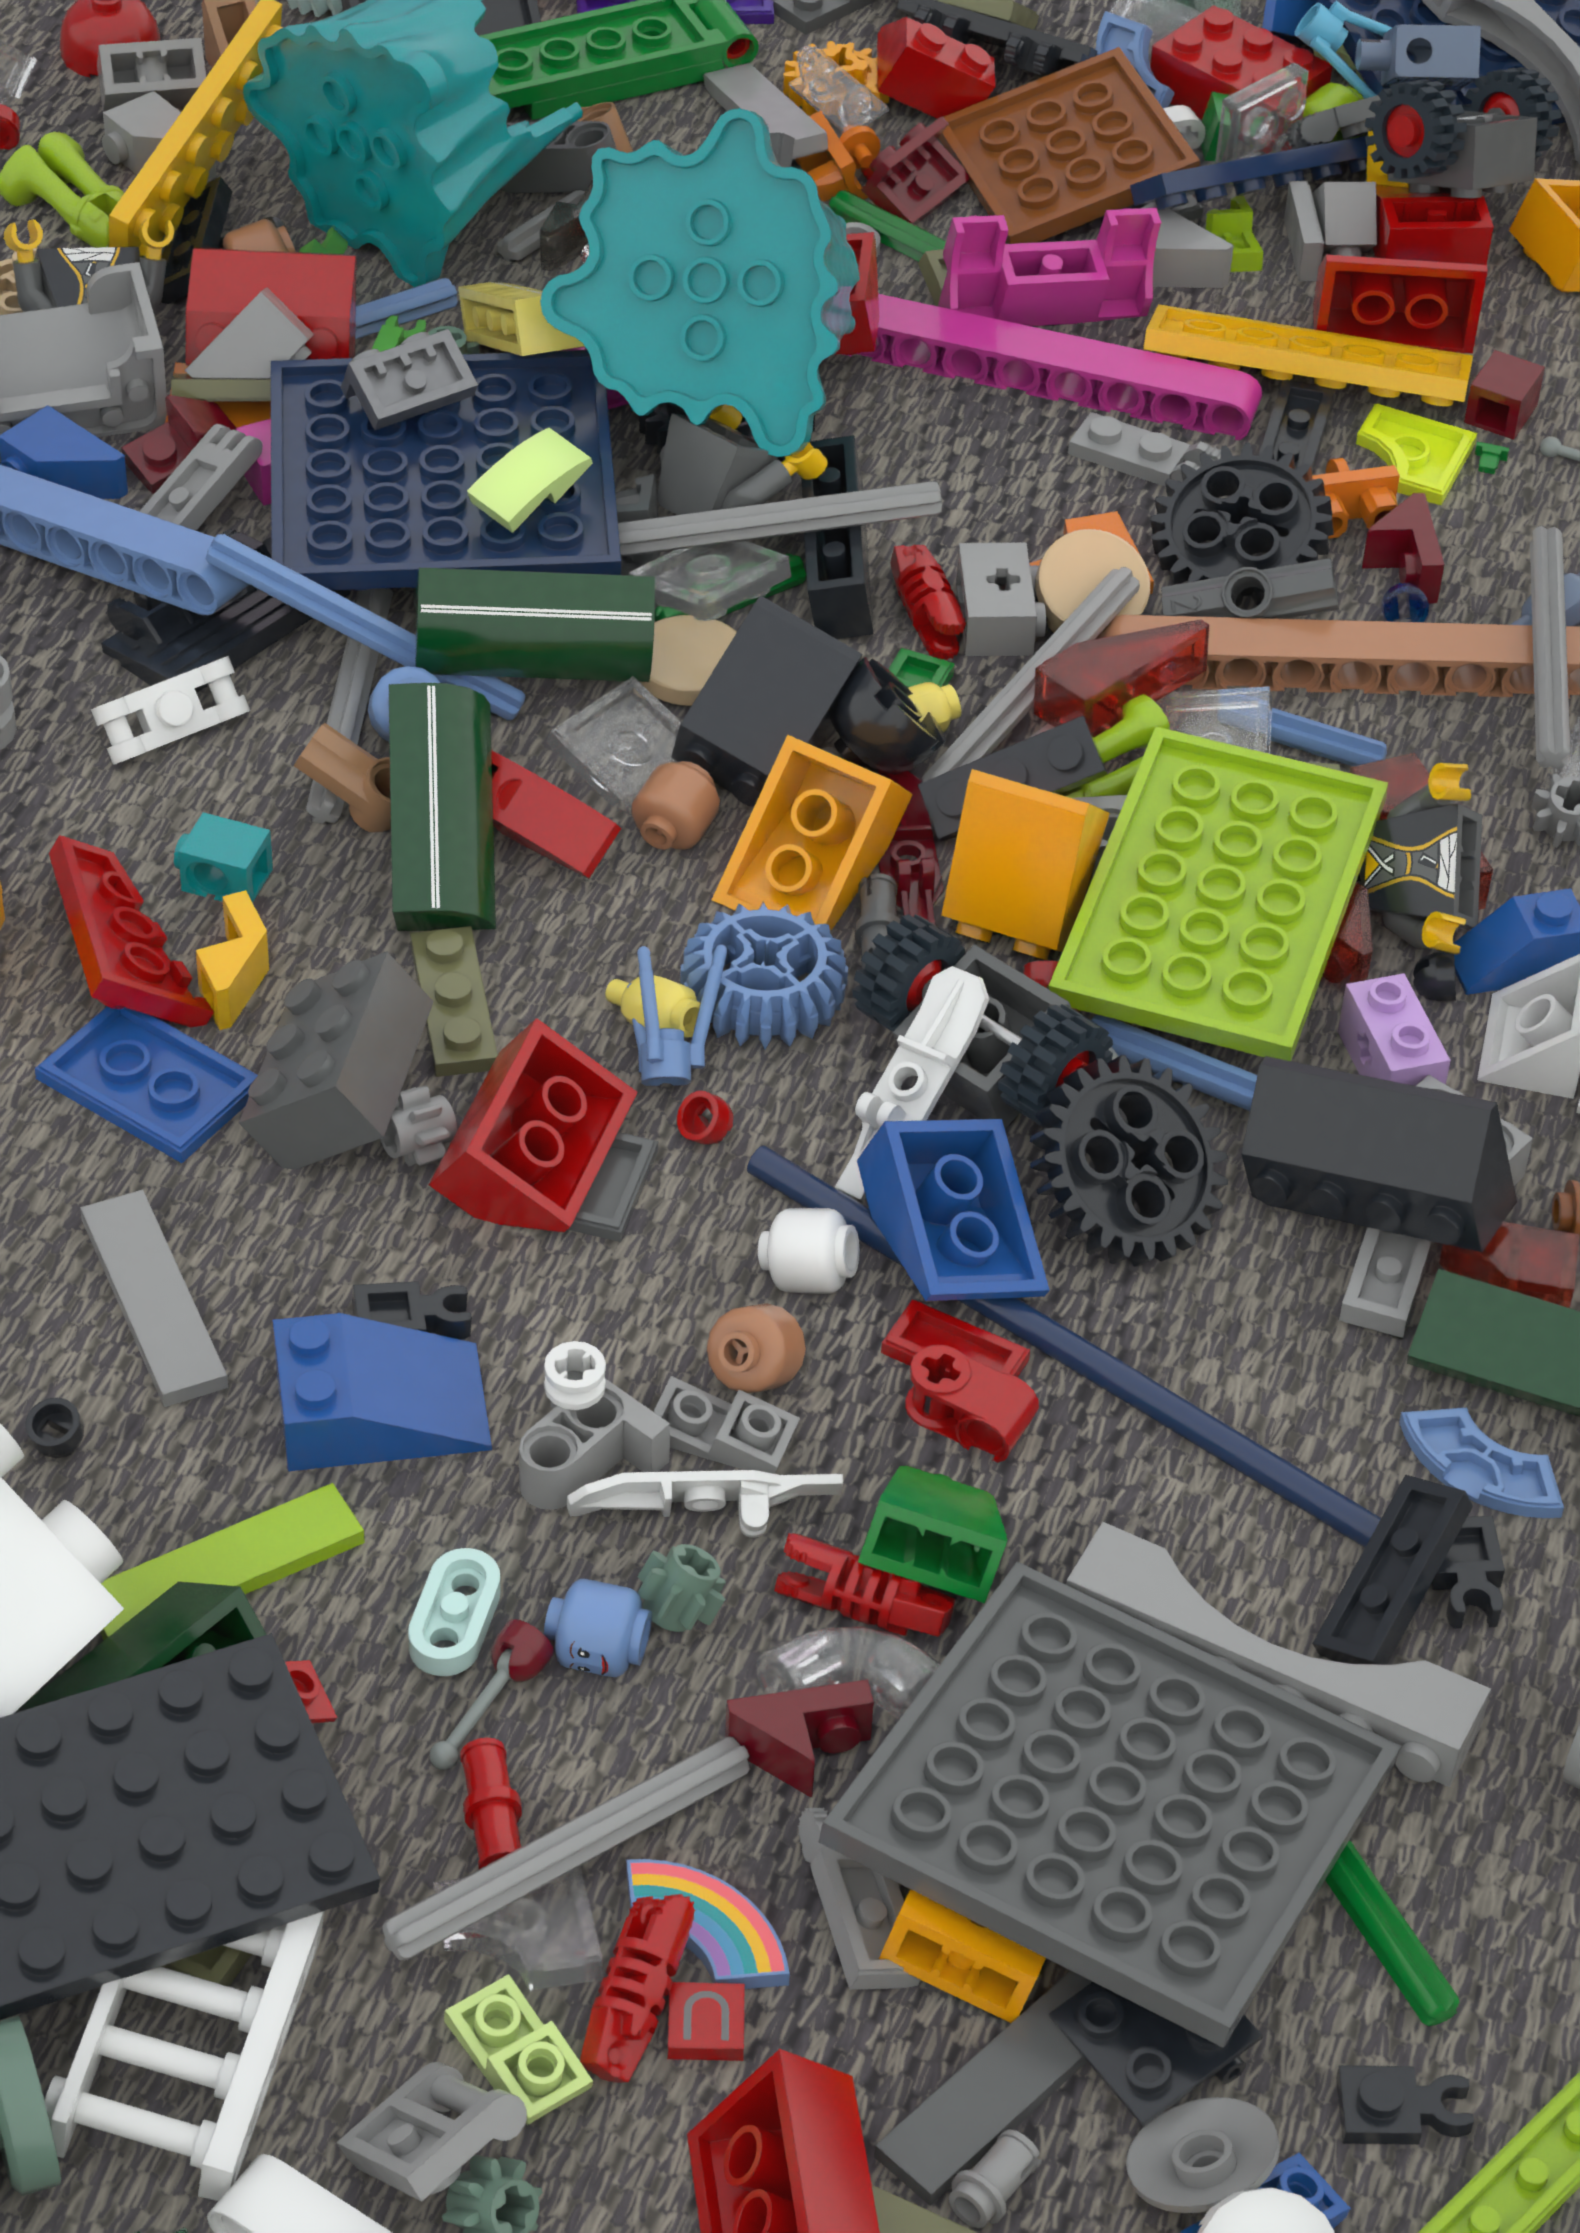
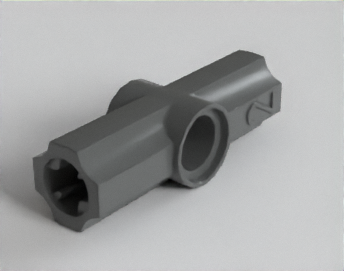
(1288, 593)

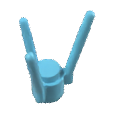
(1325, 34)

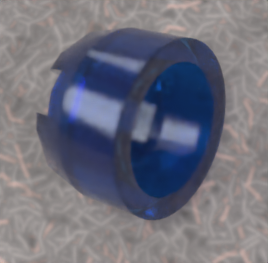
(1415, 599)

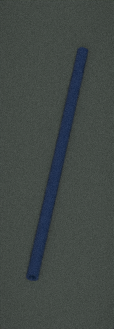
(1098, 1366)

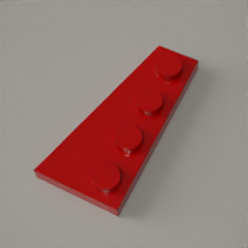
(117, 942)

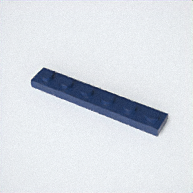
(1250, 173)

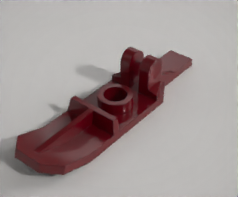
(917, 880)

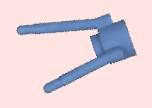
(663, 1052)

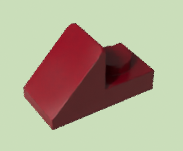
(162, 450)
(1408, 542)
(787, 1726)

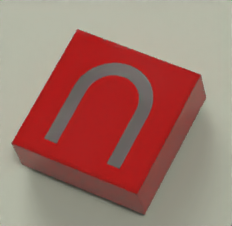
(706, 2021)

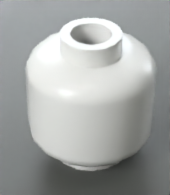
(809, 1250)

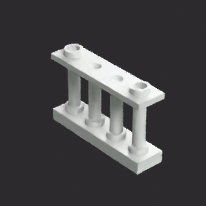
(236, 2079)

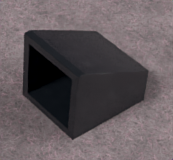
(769, 684)

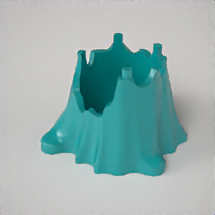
(394, 124)
(710, 282)

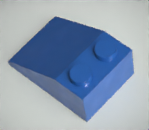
(953, 1208)
(375, 1392)

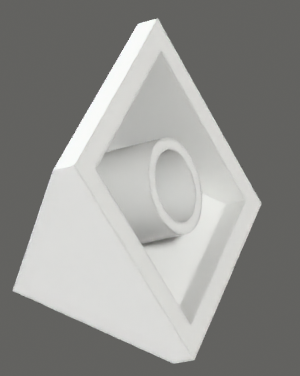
(1536, 1033)

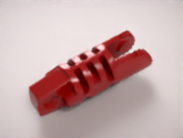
(928, 599)
(862, 1590)
(635, 1985)

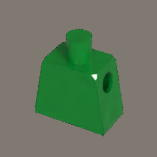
(936, 1533)

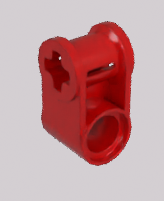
(971, 1406)

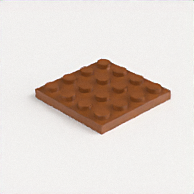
(1065, 146)

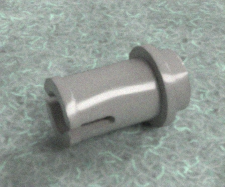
(993, 2179)

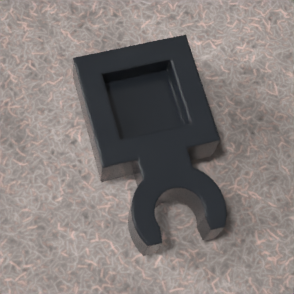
(405, 1306)
(1473, 1572)
(1389, 2108)

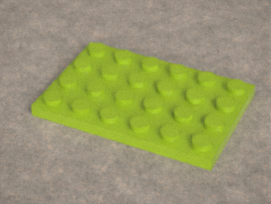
(1220, 894)

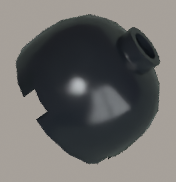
(882, 723)

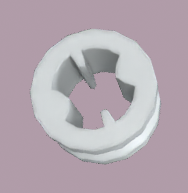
(575, 1393)

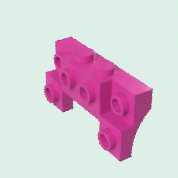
(1052, 279)

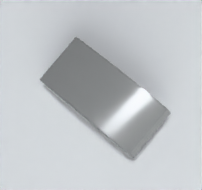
(738, 1434)

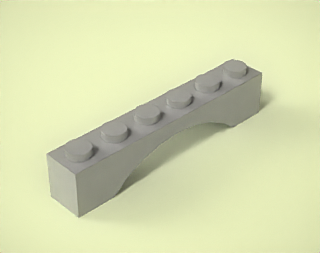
(1532, 39)
(1409, 1703)

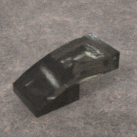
(562, 234)

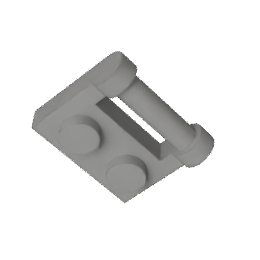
(422, 2149)

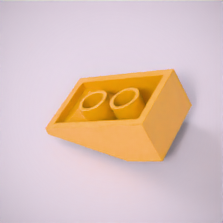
(1551, 230)
(812, 835)

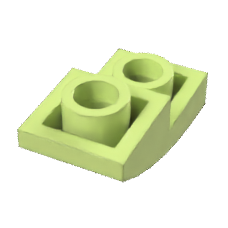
(527, 475)
(517, 2049)

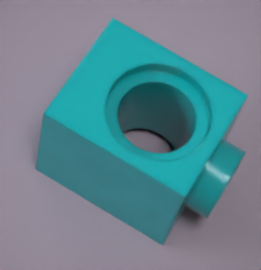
(223, 857)

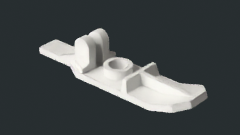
(928, 1050)
(702, 1492)

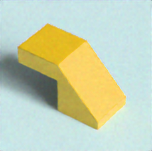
(236, 967)

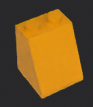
(1021, 863)

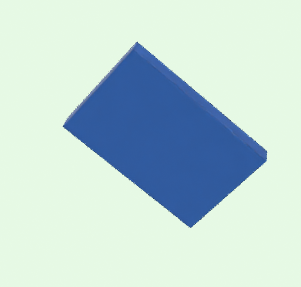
(148, 1080)

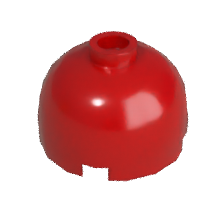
(102, 23)

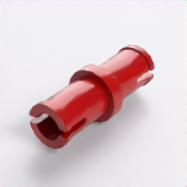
(491, 1803)

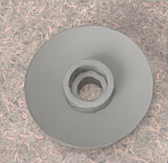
(1202, 2154)

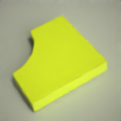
(1422, 450)

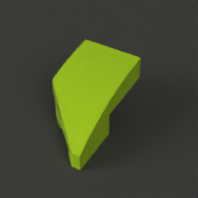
(1236, 228)

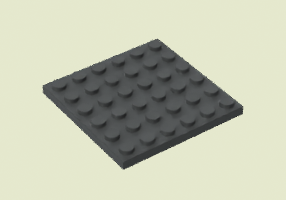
(1113, 1801)

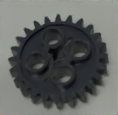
(1243, 521)
(1128, 1160)

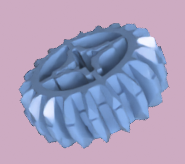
(762, 985)

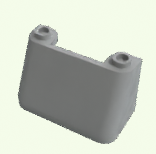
(88, 359)

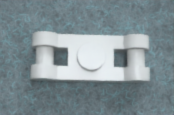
(170, 710)

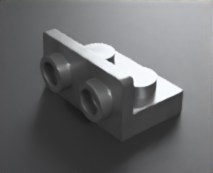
(409, 378)

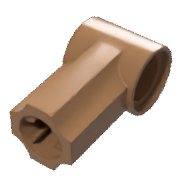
(351, 776)

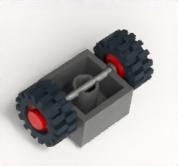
(1467, 145)
(1023, 1039)

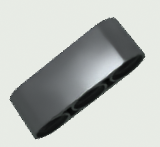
(565, 161)

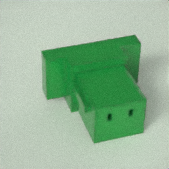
(1490, 456)

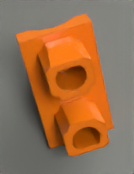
(837, 165)
(1359, 493)

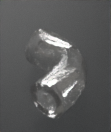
(849, 1654)

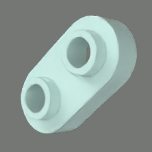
(452, 1615)

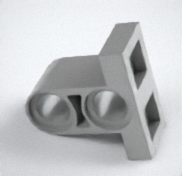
(584, 1444)

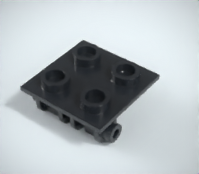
(1144, 2055)

